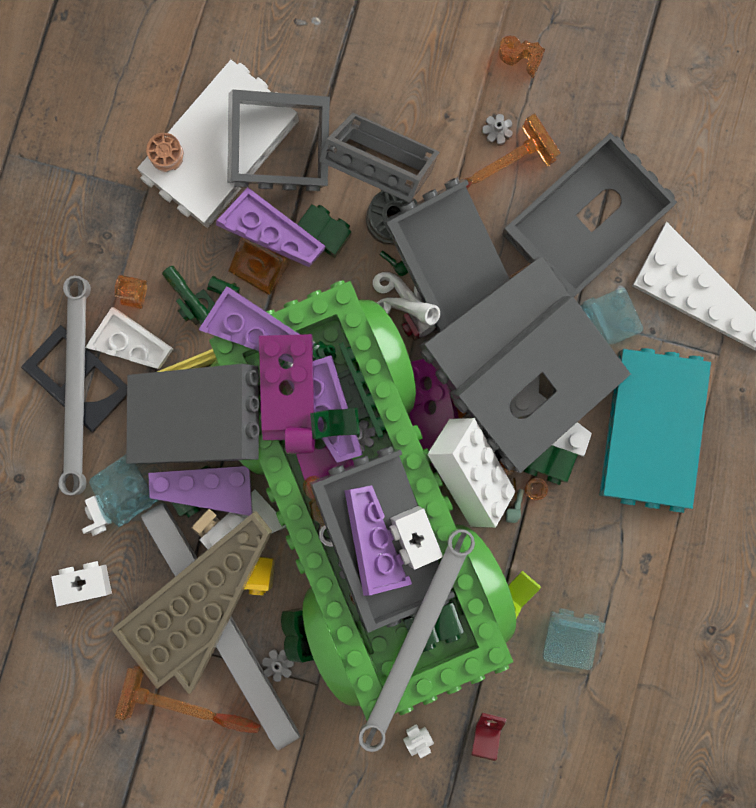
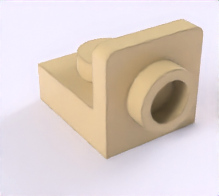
(205, 523)

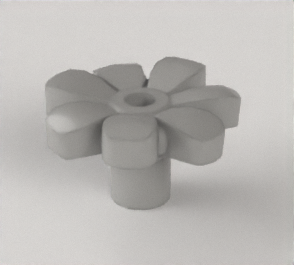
(497, 129)
(365, 434)
(279, 659)

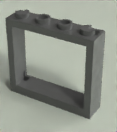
(260, 98)
(373, 169)

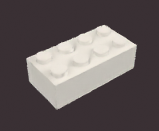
(472, 472)

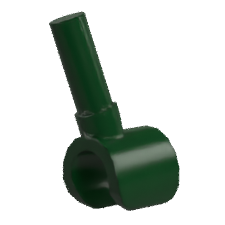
(399, 267)

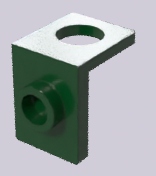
(185, 311)
(336, 422)

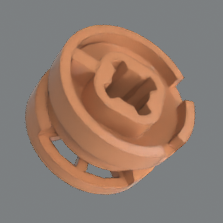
(165, 152)

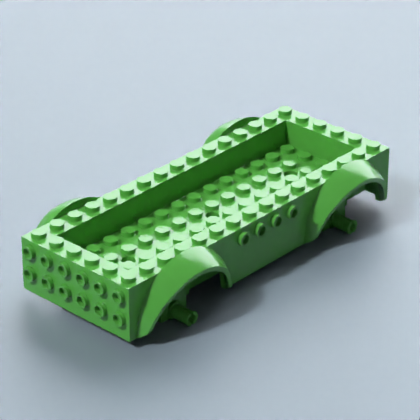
(346, 655)

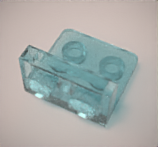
(613, 316)
(121, 491)
(572, 639)

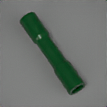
(179, 285)

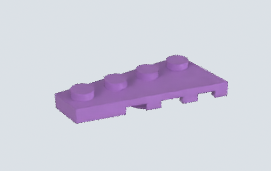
(265, 225)
(243, 322)
(328, 396)
(213, 488)
(376, 556)

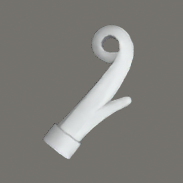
(394, 281)
(424, 312)

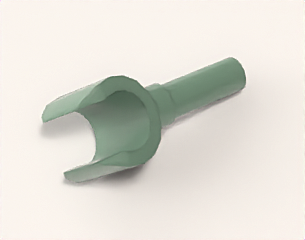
(514, 515)

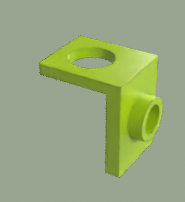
(522, 590)

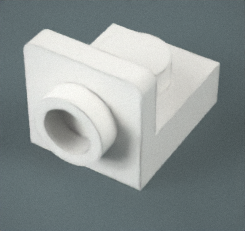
(96, 514)

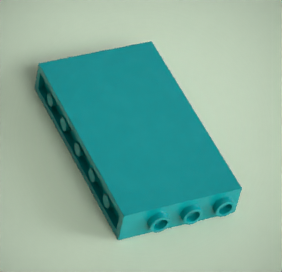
(656, 430)

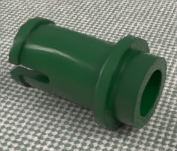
(218, 285)

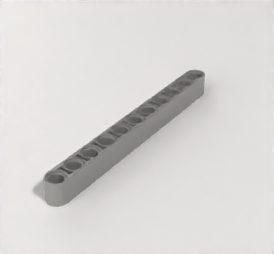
(231, 644)

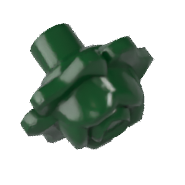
(322, 350)

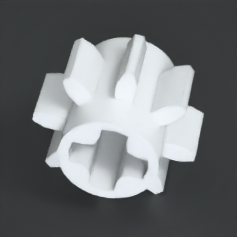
(418, 741)

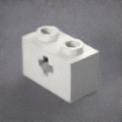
(426, 546)
(68, 591)

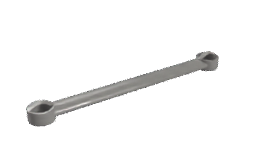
(74, 385)
(415, 640)

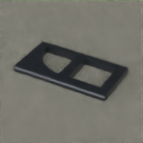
(94, 412)

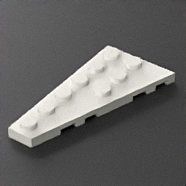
(689, 284)

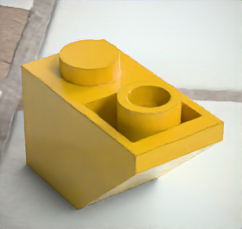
(261, 577)

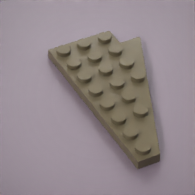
(186, 617)

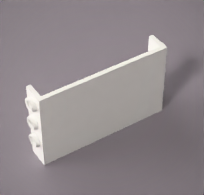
(202, 131)

